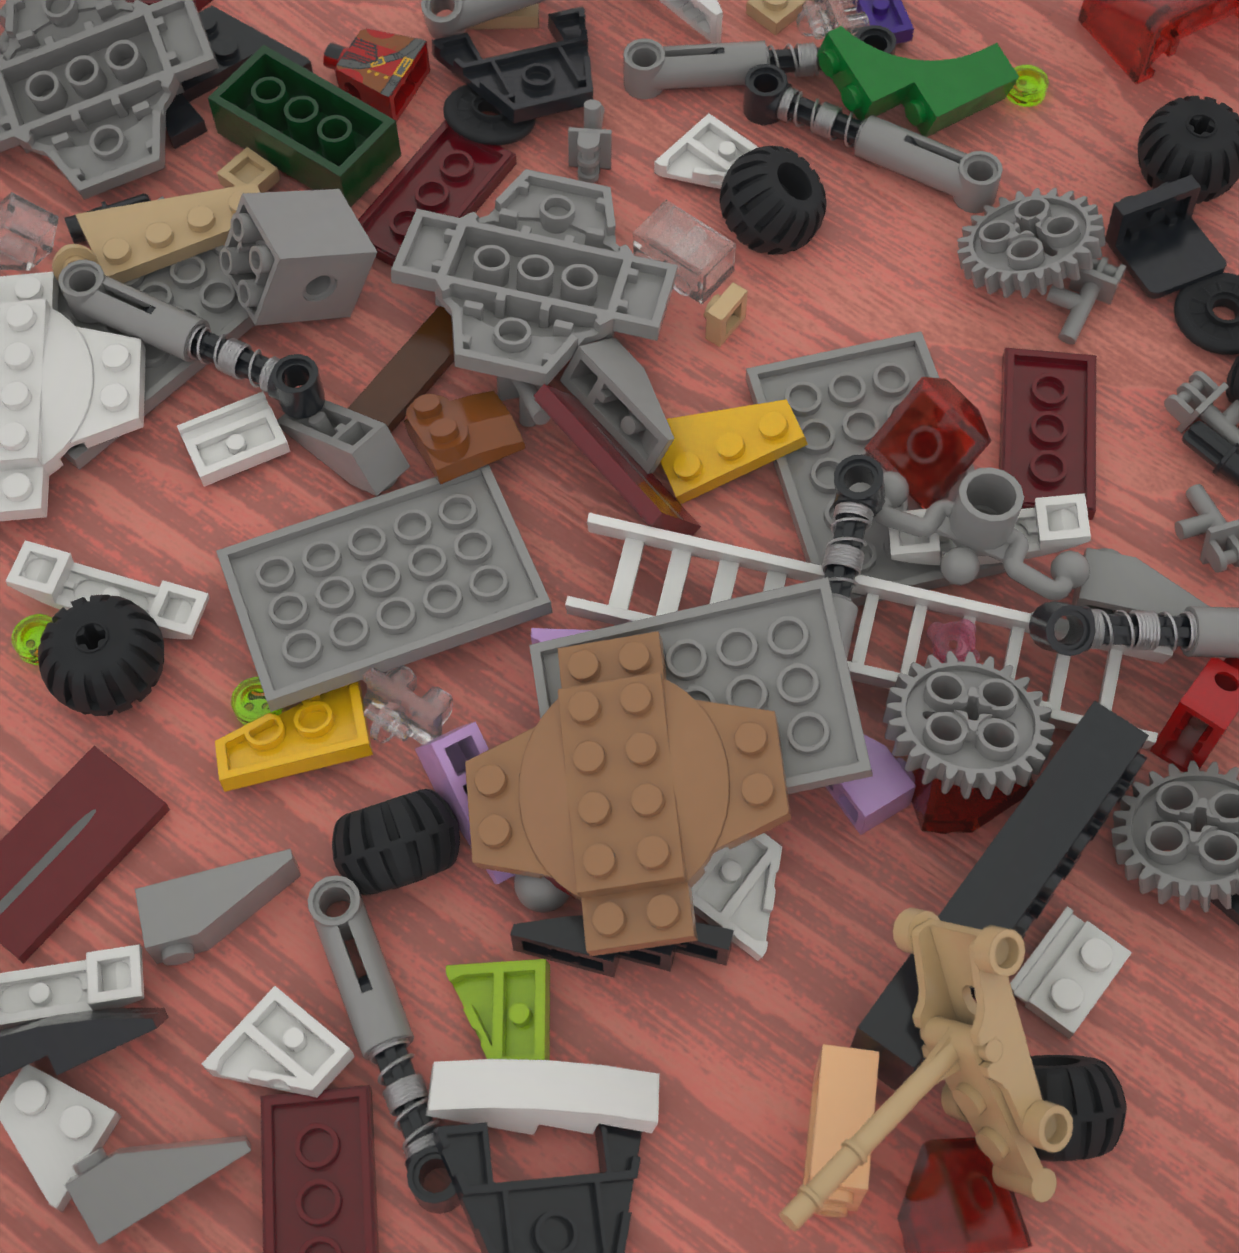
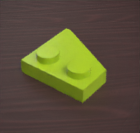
(507, 1006)

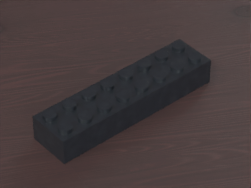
(1018, 868)

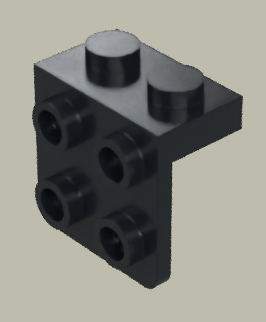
(1161, 240)

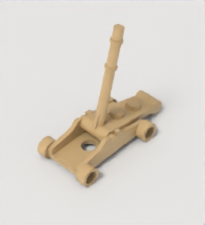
(977, 1053)

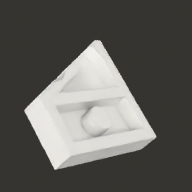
(703, 154)
(740, 891)
(280, 1049)
(53, 1129)

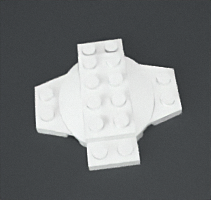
(57, 390)

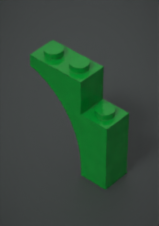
(930, 90)

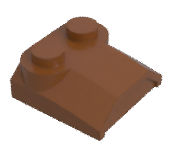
(461, 432)

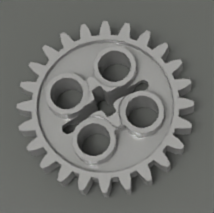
(1031, 242)
(968, 724)
(1194, 818)

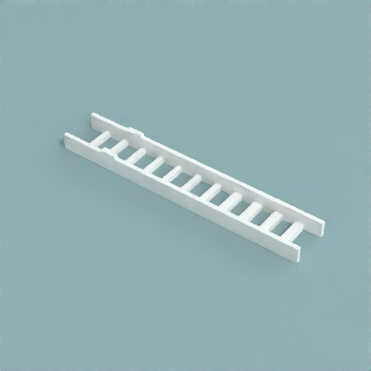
(779, 567)

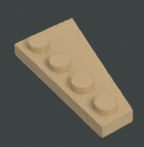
(160, 232)

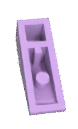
(445, 767)
(876, 797)

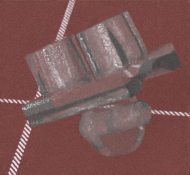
(825, 15)
(400, 711)

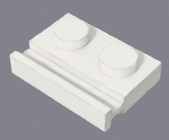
(233, 438)
(1068, 972)

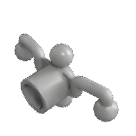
(982, 525)

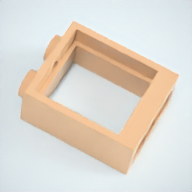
(840, 1106)

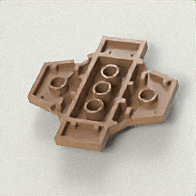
(626, 792)

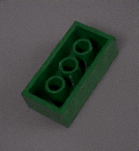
(305, 125)

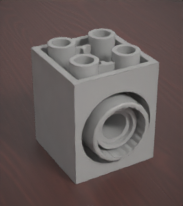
(296, 256)

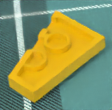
(727, 445)
(302, 739)

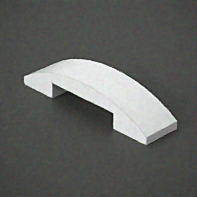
(1049, 528)
(57, 580)
(100, 982)

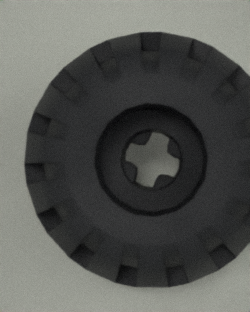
(1194, 140)
(772, 200)
(101, 655)
(396, 842)
(1093, 1099)

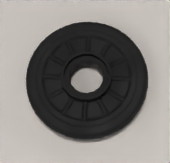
(464, 116)
(1196, 316)

